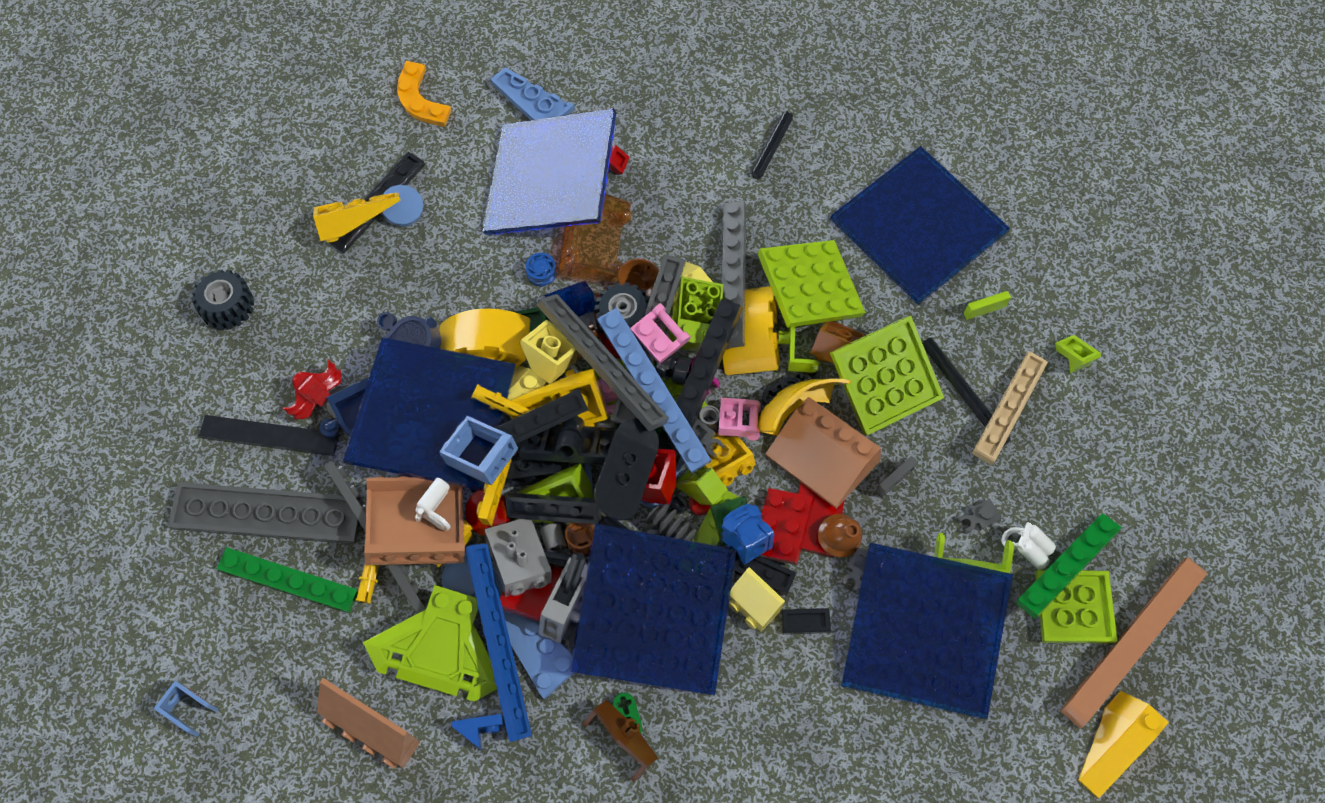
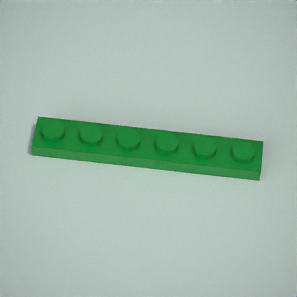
(1068, 566)
(287, 580)

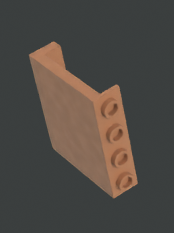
(395, 535)

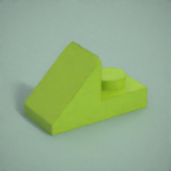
(1078, 352)

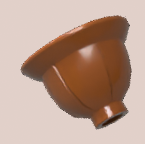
(639, 272)
(840, 535)

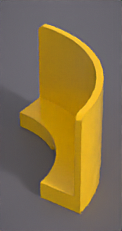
(486, 334)
(761, 344)
(791, 398)

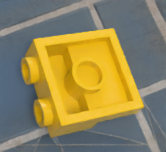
(732, 459)

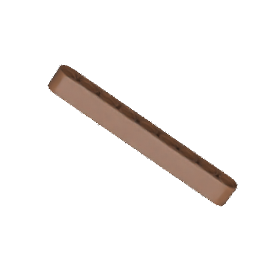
(1133, 643)

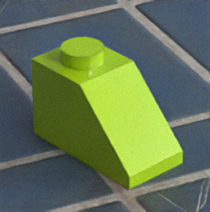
(702, 486)

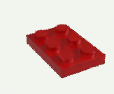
(788, 518)

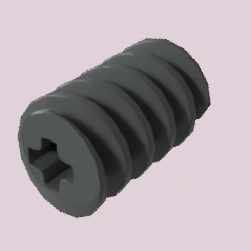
(668, 524)

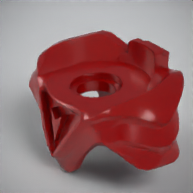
(312, 390)

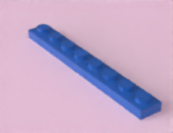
(498, 642)

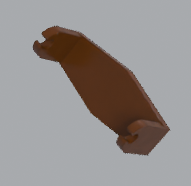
(625, 735)

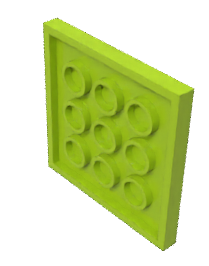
(810, 283)
(887, 375)

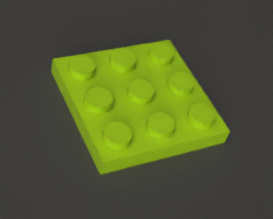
(1081, 611)

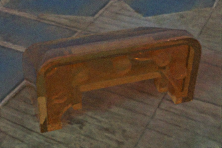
(592, 248)

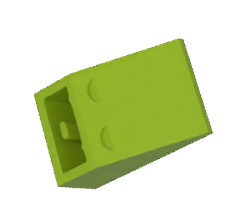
(695, 309)

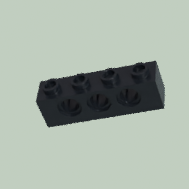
(528, 472)

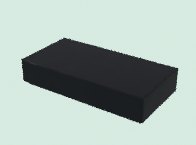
(805, 621)

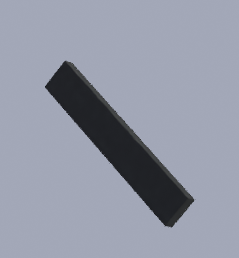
(400, 174)
(267, 435)

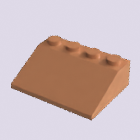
(823, 452)
(365, 724)

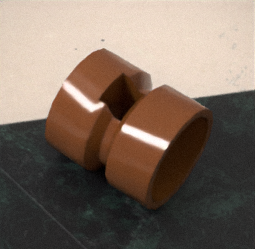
(579, 538)

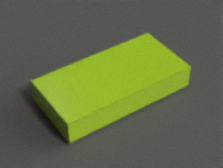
(987, 305)

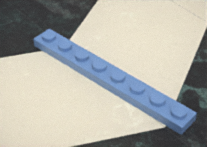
(647, 377)

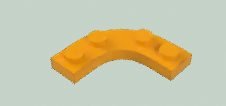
(413, 102)

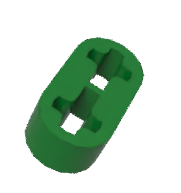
(633, 711)

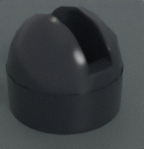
(673, 505)

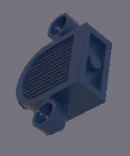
(410, 329)
(346, 407)

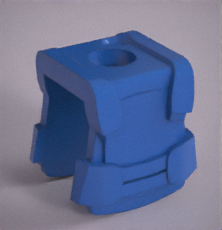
(747, 532)

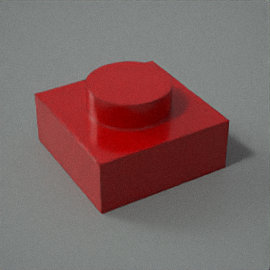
(618, 160)

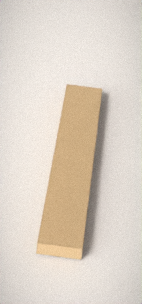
(1009, 408)

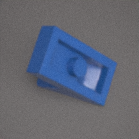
(472, 727)

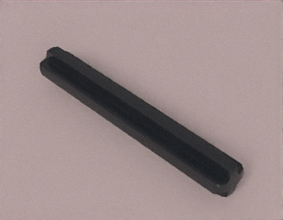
(772, 145)

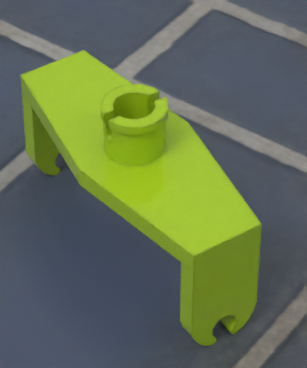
(795, 365)
(1004, 567)

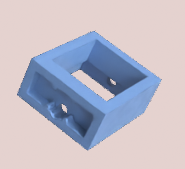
(494, 461)

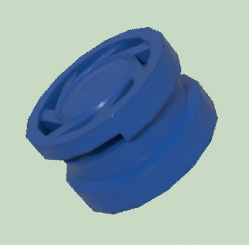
(541, 269)

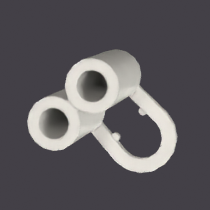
(430, 501)
(1032, 544)

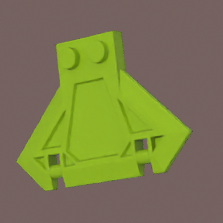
(437, 647)

